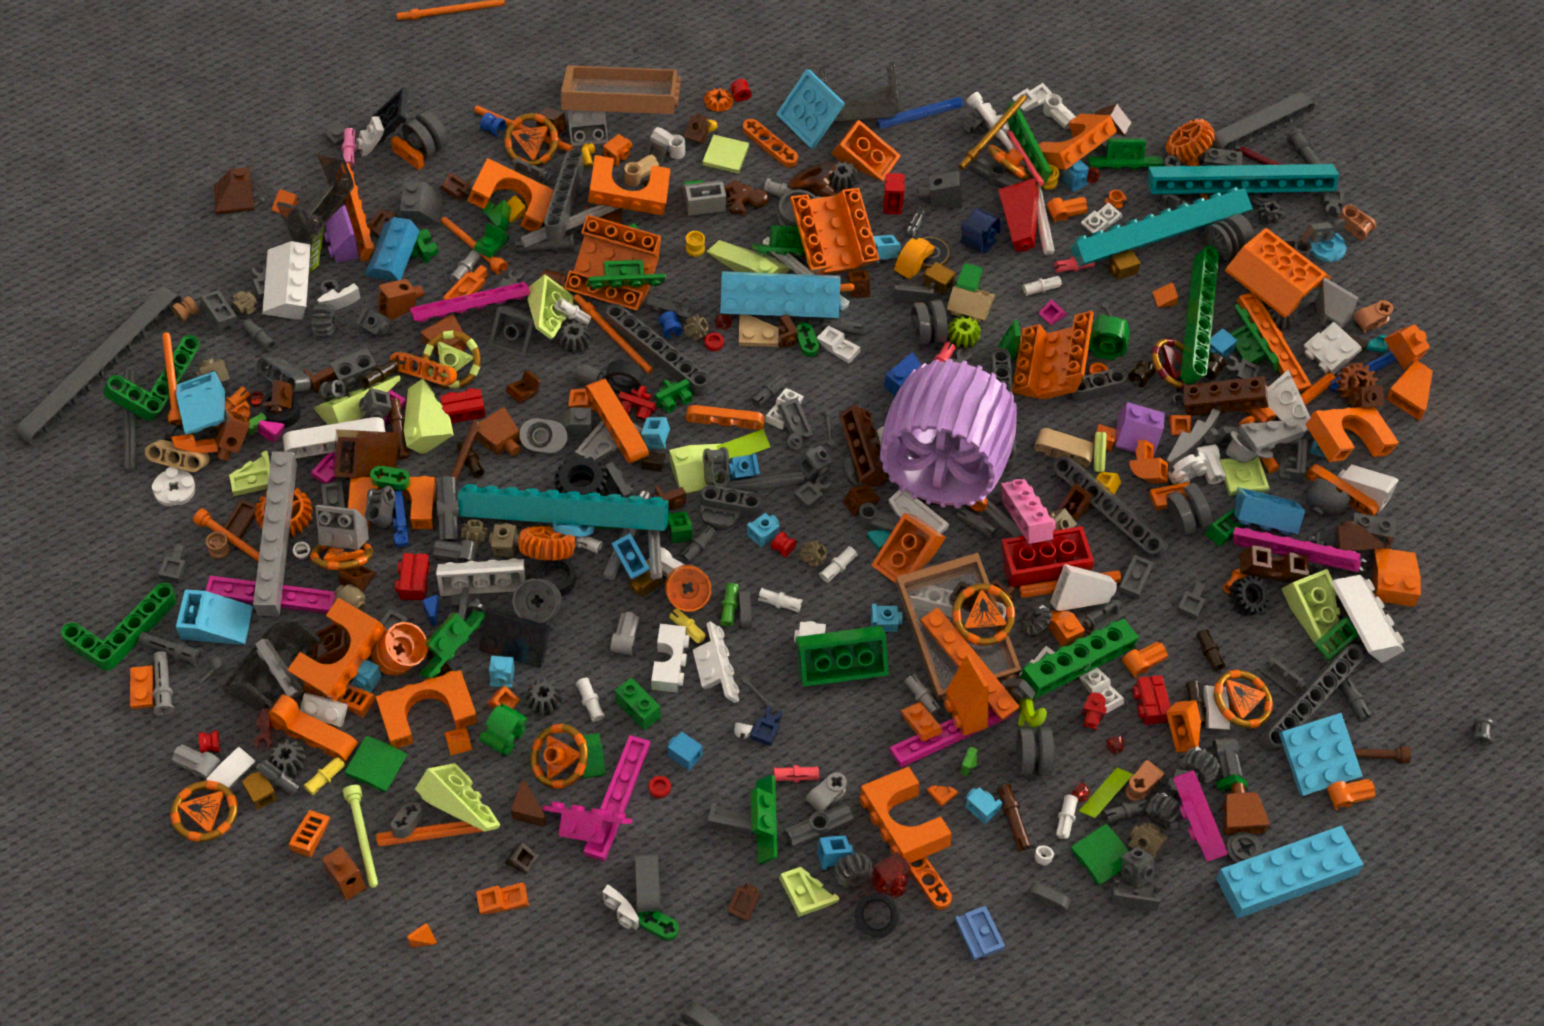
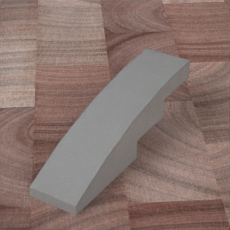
(1188, 442)

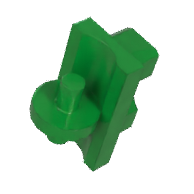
(425, 251)
(672, 391)

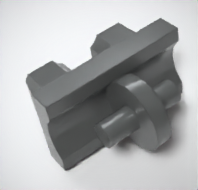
(466, 604)

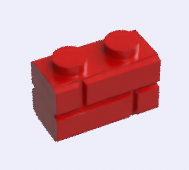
(893, 193)
(463, 405)
(413, 576)
(1152, 699)

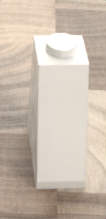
(1371, 483)
(1081, 588)

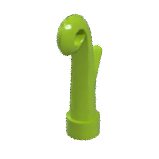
(1027, 714)

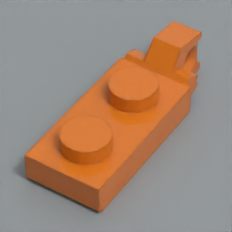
(468, 284)

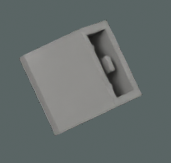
(587, 127)
(704, 197)
(341, 527)

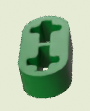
(811, 339)
(390, 477)
(655, 928)

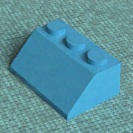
(393, 249)
(1268, 511)

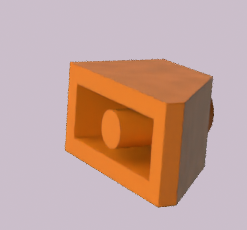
(1065, 627)
(1184, 725)

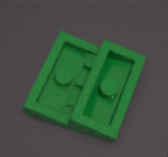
(375, 763)
(1100, 853)

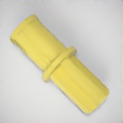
(691, 628)
(324, 776)

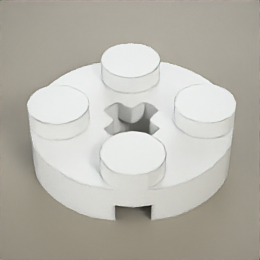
(1188, 468)
(170, 477)

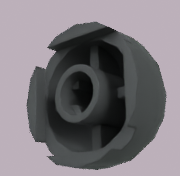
(1326, 499)

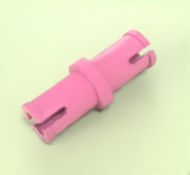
(349, 146)

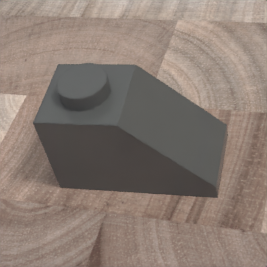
(576, 421)

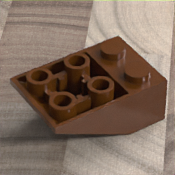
(361, 451)

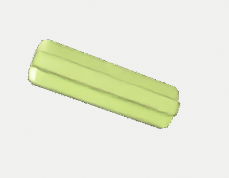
(1100, 452)

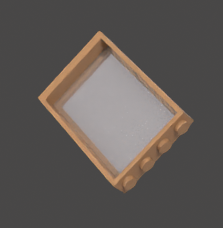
(620, 89)
(931, 588)

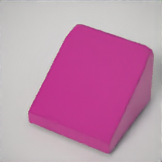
(1052, 313)
(270, 430)

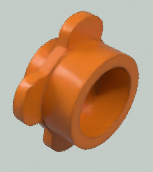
(1116, 194)

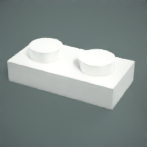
(324, 709)

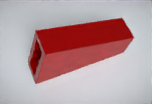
(1021, 212)

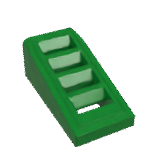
(1011, 339)
(1219, 536)
(1349, 628)

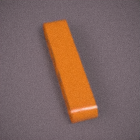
(617, 421)

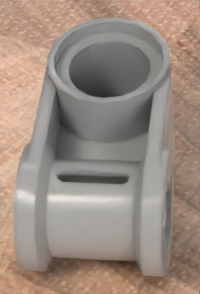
(825, 794)

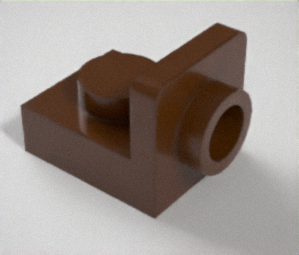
(380, 219)
(861, 282)
(788, 332)
(317, 379)
(858, 496)
(744, 901)

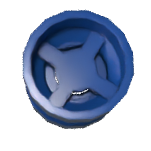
(492, 124)
(670, 323)

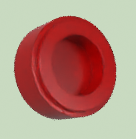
(714, 342)
(659, 787)

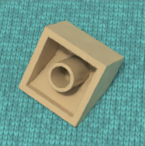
(970, 303)

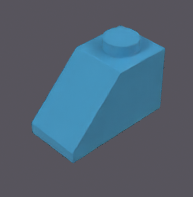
(630, 556)

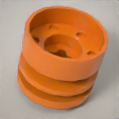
(688, 600)
(400, 649)

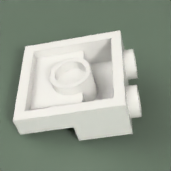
(1331, 349)

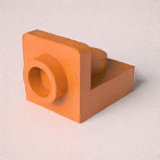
(1110, 438)

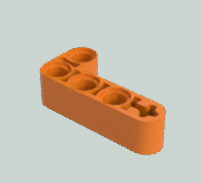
(315, 733)

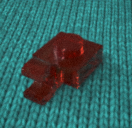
(266, 728)

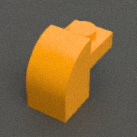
(912, 257)

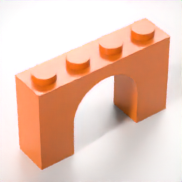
(1088, 133)
(498, 177)
(605, 191)
(1365, 422)
(420, 493)
(333, 678)
(447, 688)
(909, 842)

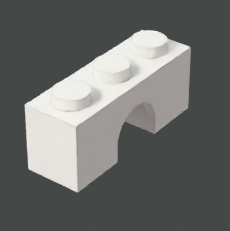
(668, 674)

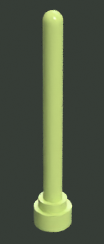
(353, 795)

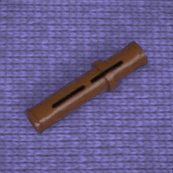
(397, 424)
(1014, 818)

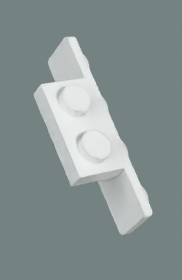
(714, 663)

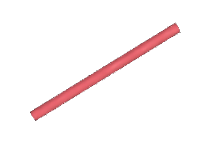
(1027, 161)

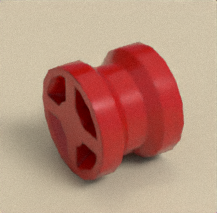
(741, 90)
(783, 544)
(209, 742)

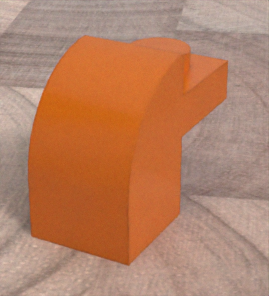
(1149, 468)

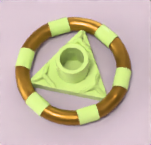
(453, 357)

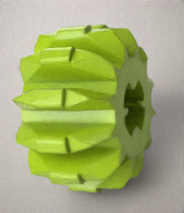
(964, 332)

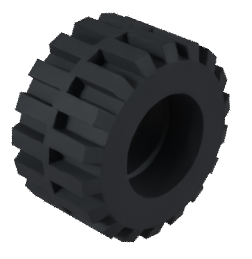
(579, 469)

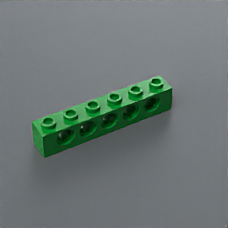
(1079, 657)

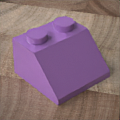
(341, 236)
(1137, 424)

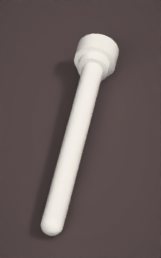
(975, 101)

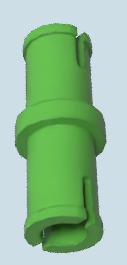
(729, 604)

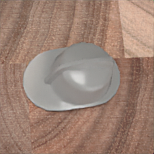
(543, 435)
(1241, 451)

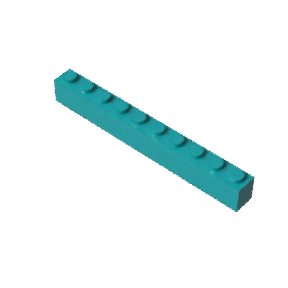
(1251, 177)
(1160, 227)
(563, 507)

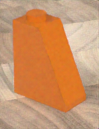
(1412, 390)

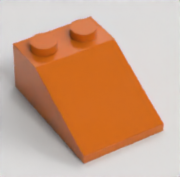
(866, 151)
(908, 547)
(1396, 576)
(968, 698)

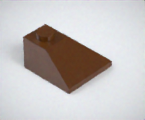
(234, 191)
(1354, 537)
(334, 645)

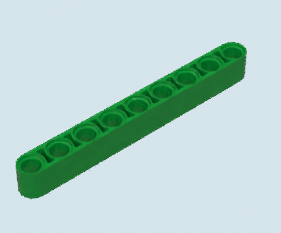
(1199, 315)

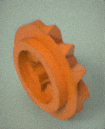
(725, 102)

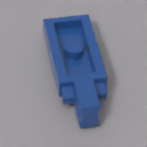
(399, 522)

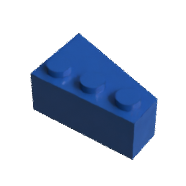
(896, 377)

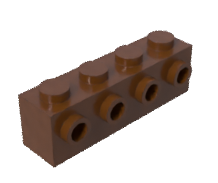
(1226, 396)
(863, 445)

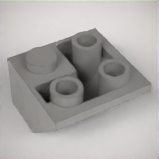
(1334, 304)

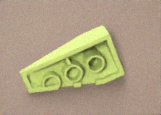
(746, 260)
(542, 301)
(347, 408)
(425, 420)
(689, 466)
(1314, 605)
(451, 791)

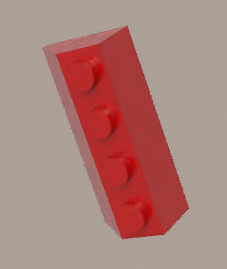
(1045, 559)

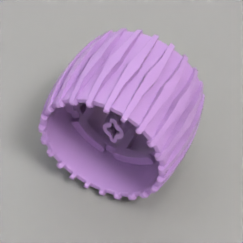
(949, 433)

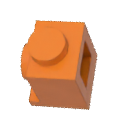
(617, 148)

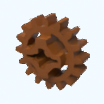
(1350, 379)

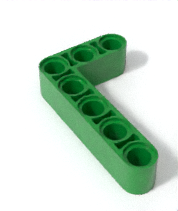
(151, 399)
(123, 632)

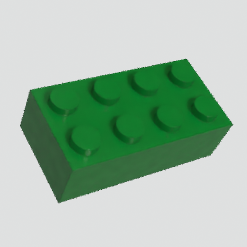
(842, 656)

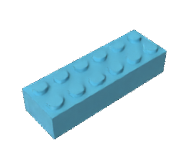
(780, 294)
(1289, 871)

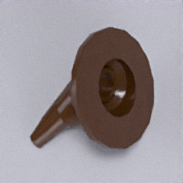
(815, 180)

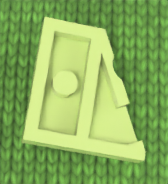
(251, 476)
(806, 892)

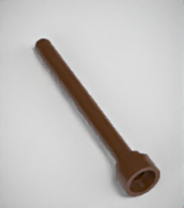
(464, 451)
(1400, 754)

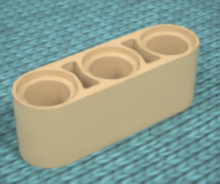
(1061, 444)
(168, 457)

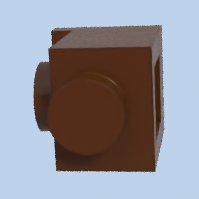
(697, 135)

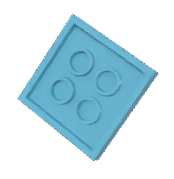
(810, 108)
(1320, 754)

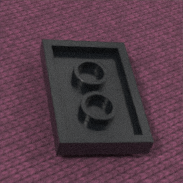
(393, 112)
(514, 637)

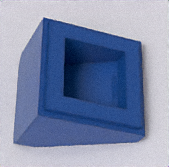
(431, 608)

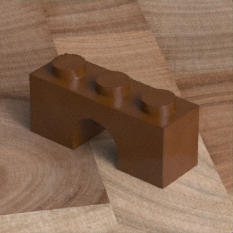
(1287, 568)

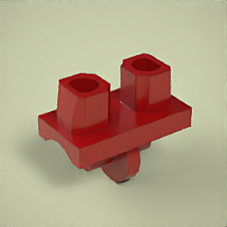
(645, 407)
(1094, 710)

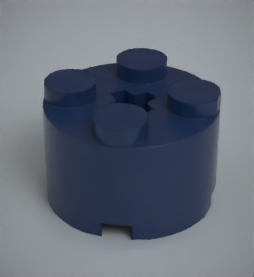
(980, 230)

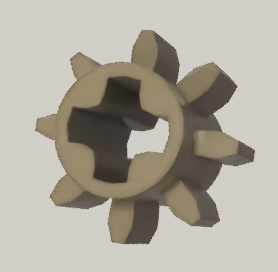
(244, 302)
(696, 327)
(474, 531)
(813, 553)

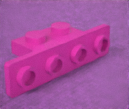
(1199, 815)
(583, 824)

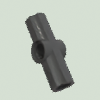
(994, 172)
(447, 508)
(831, 819)

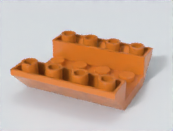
(835, 232)
(613, 242)
(1275, 272)
(1052, 361)

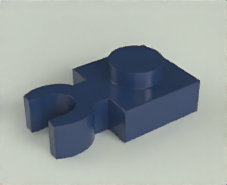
(767, 728)

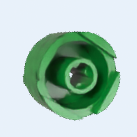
(1109, 337)
(503, 728)

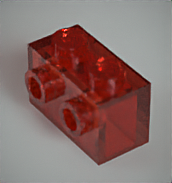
(891, 875)

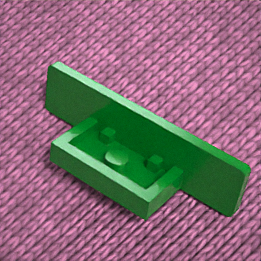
(1125, 154)
(782, 240)
(624, 273)
(1250, 344)
(448, 638)
(764, 818)

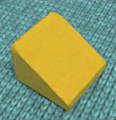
(517, 208)
(1109, 480)

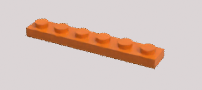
(358, 222)
(1277, 344)
(957, 648)

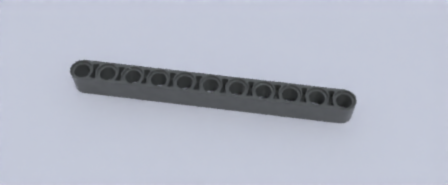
(97, 365)

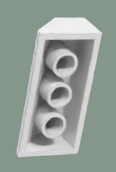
(286, 280)
(480, 577)
(1368, 617)

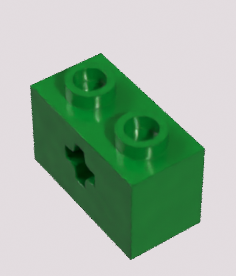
(637, 703)

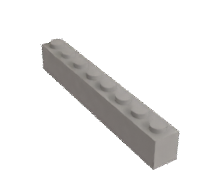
(275, 534)

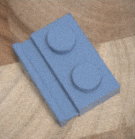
(979, 933)

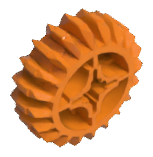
(1190, 140)
(300, 509)
(545, 543)

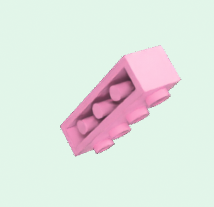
(1027, 511)

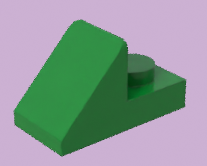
(499, 215)
(492, 241)
(970, 278)
(680, 527)
(595, 763)

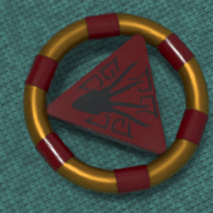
(1172, 367)

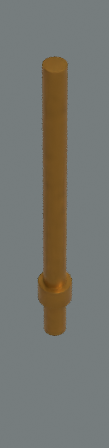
(973, 153)

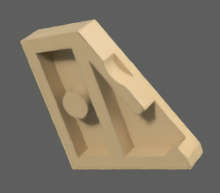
(756, 332)

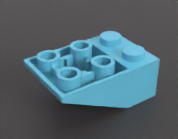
(201, 402)
(213, 618)

